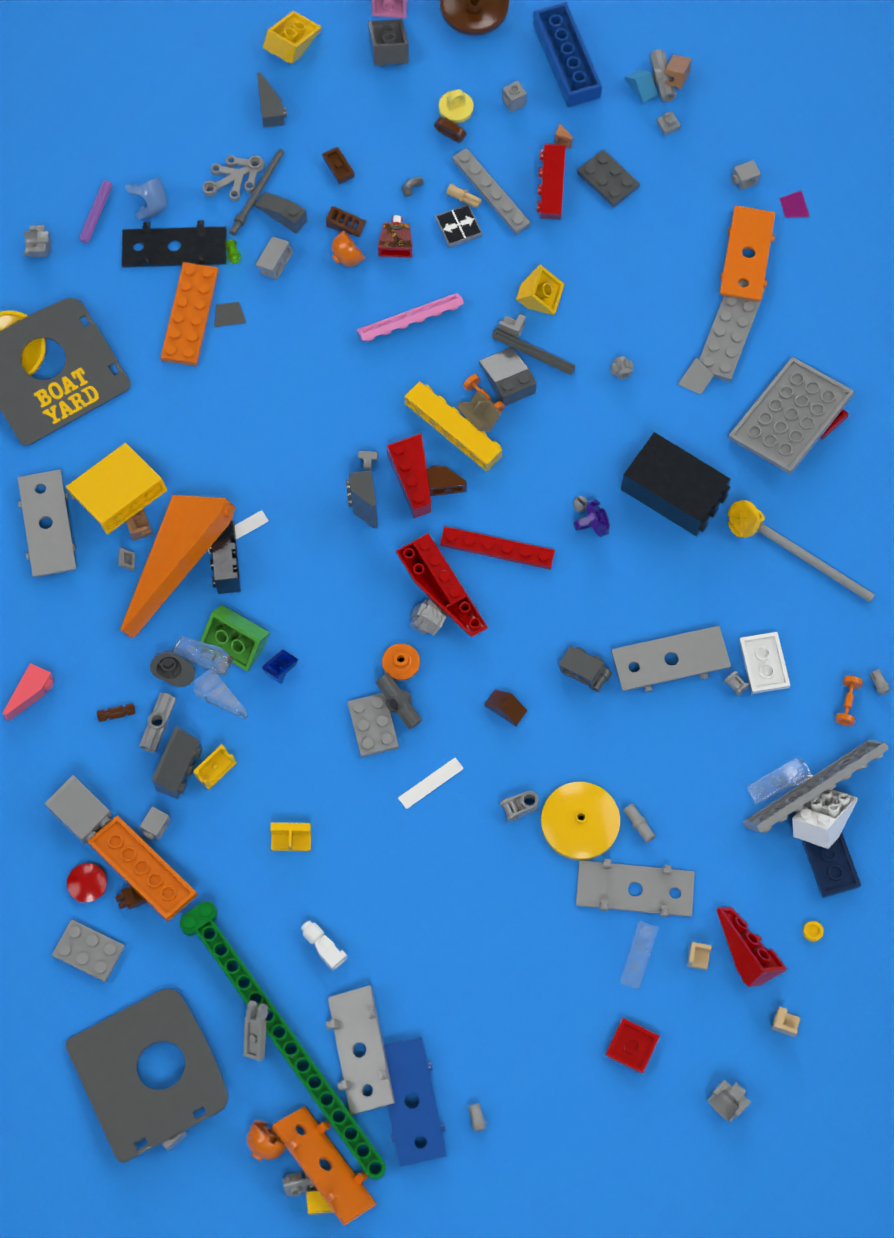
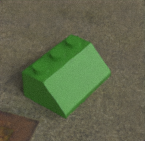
(236, 636)

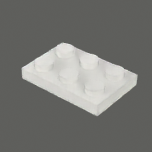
(764, 662)

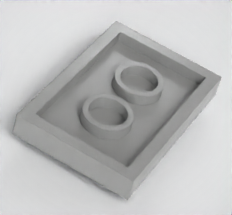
(373, 725)
(88, 951)

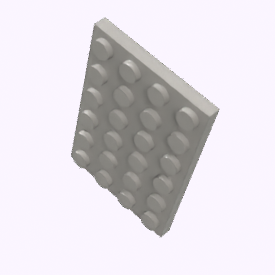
(791, 415)

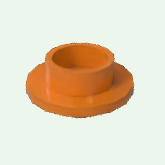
(401, 670)

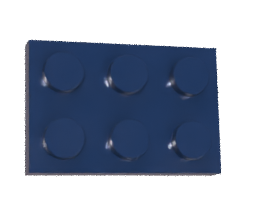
(832, 867)

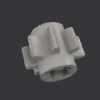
(622, 367)

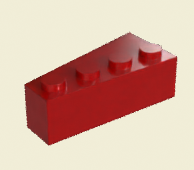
(552, 181)

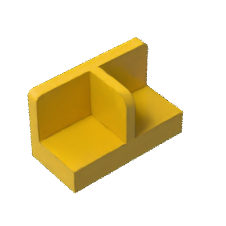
(291, 836)

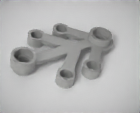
(234, 175)

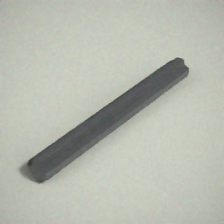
(533, 351)

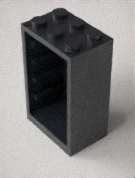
(676, 484)

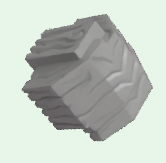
(37, 241)
(427, 617)
(728, 1100)

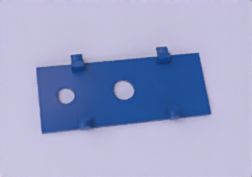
(411, 1075)

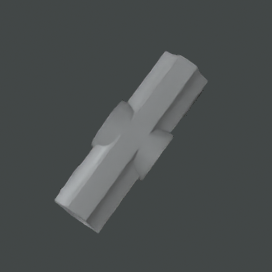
(659, 64)
(161, 712)

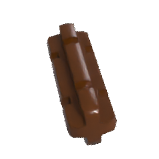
(116, 712)

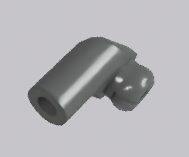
(409, 184)

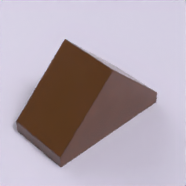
(506, 706)

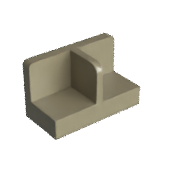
(480, 412)

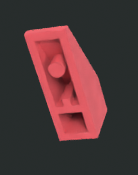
(29, 690)

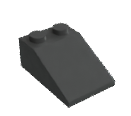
(388, 42)
(508, 376)

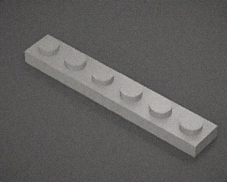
(491, 191)

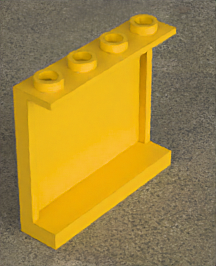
(117, 488)

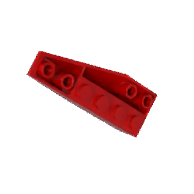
(439, 582)

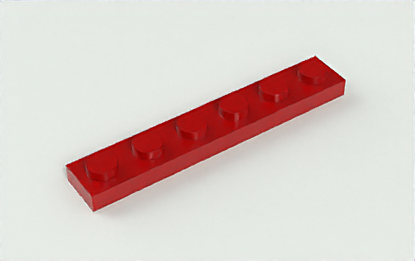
(497, 548)

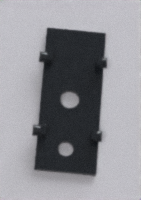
(198, 246)

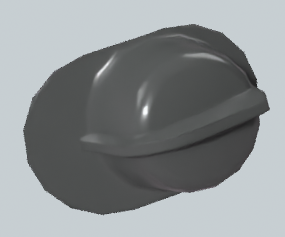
(172, 669)

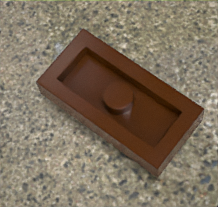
(338, 165)

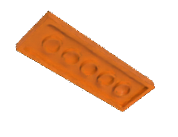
(189, 314)
(142, 868)

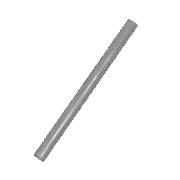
(816, 563)

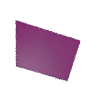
(794, 205)

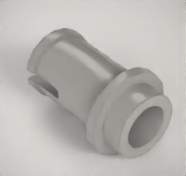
(880, 682)
(477, 1119)

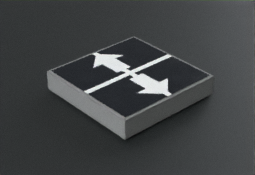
(458, 226)

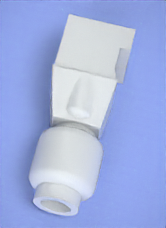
(325, 947)

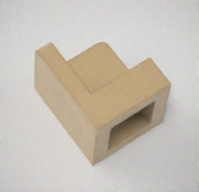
(698, 956)
(785, 1022)

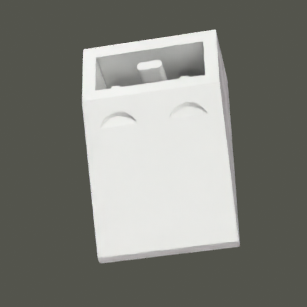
(823, 818)

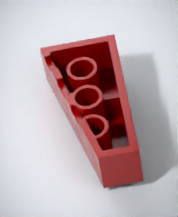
(410, 469)

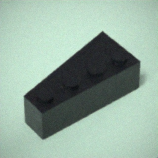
(225, 561)

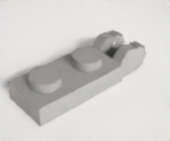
(255, 1031)

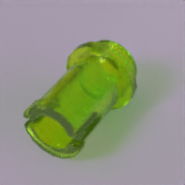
(233, 254)

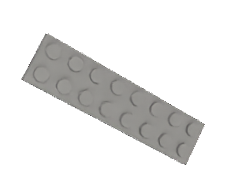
(814, 786)

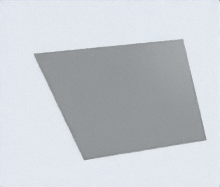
(696, 377)

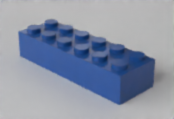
(567, 54)

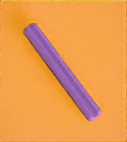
(95, 211)

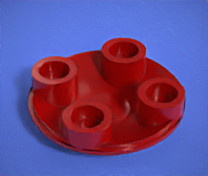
(86, 882)

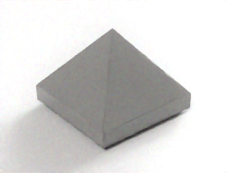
(126, 559)

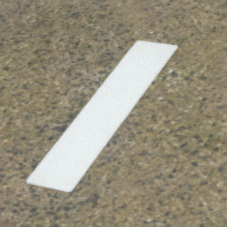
(249, 524)
(430, 783)

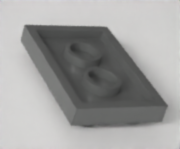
(608, 178)

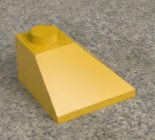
(541, 291)

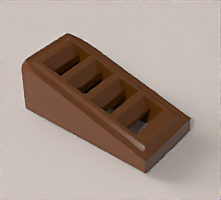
(341, 214)

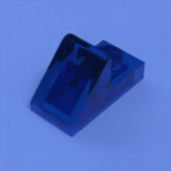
(279, 665)

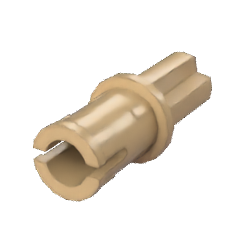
(463, 196)

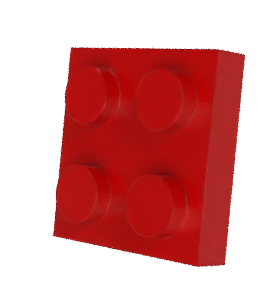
(632, 1046)

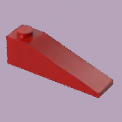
(750, 956)

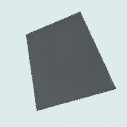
(228, 314)

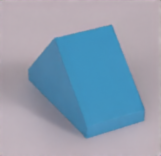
(643, 85)

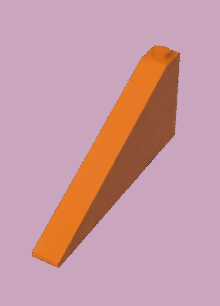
(183, 538)

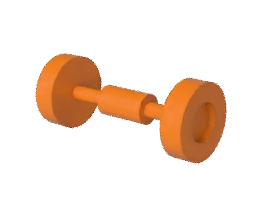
(472, 382)
(853, 683)

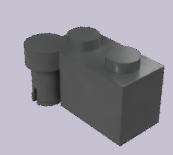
(584, 668)

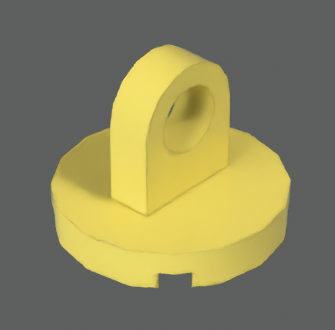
(456, 106)

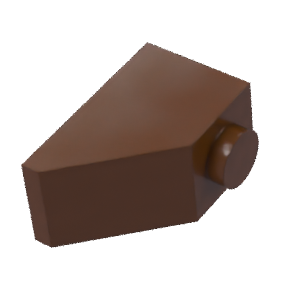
(444, 481)

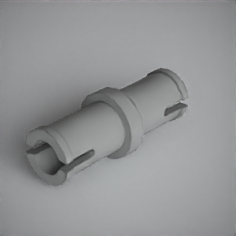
(639, 823)

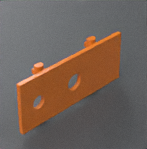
(749, 230)
(337, 1186)

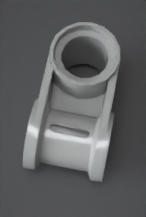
(518, 806)

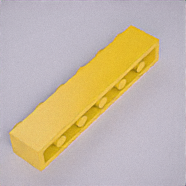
(453, 426)

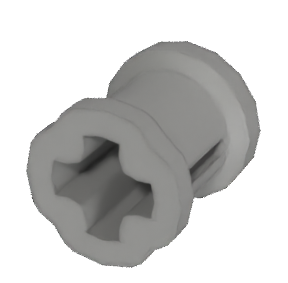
(736, 683)

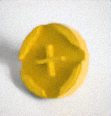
(744, 518)

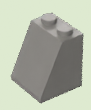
(78, 809)

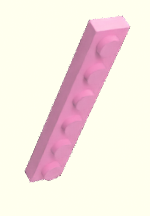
(414, 315)

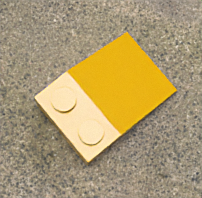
(291, 37)

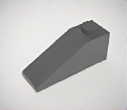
(271, 105)
(282, 211)

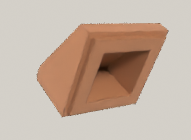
(563, 137)

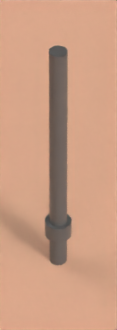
(241, 218)

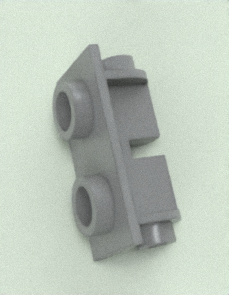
(295, 1185)

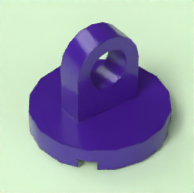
(596, 519)

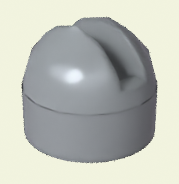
(578, 507)

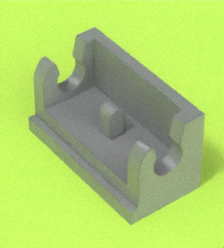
(274, 258)

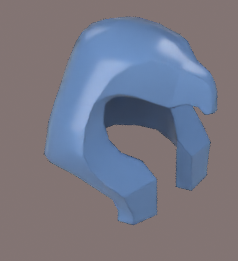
(154, 195)

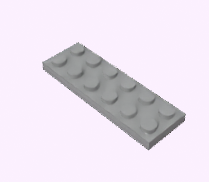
(729, 335)

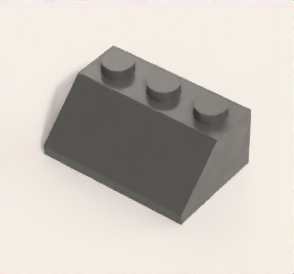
(362, 496)
(176, 763)

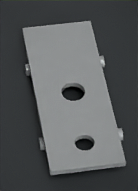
(50, 548)
(696, 653)
(607, 888)
(353, 1023)

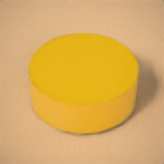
(813, 931)

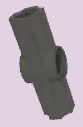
(398, 701)

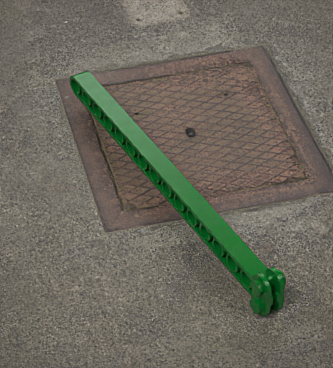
(201, 920)

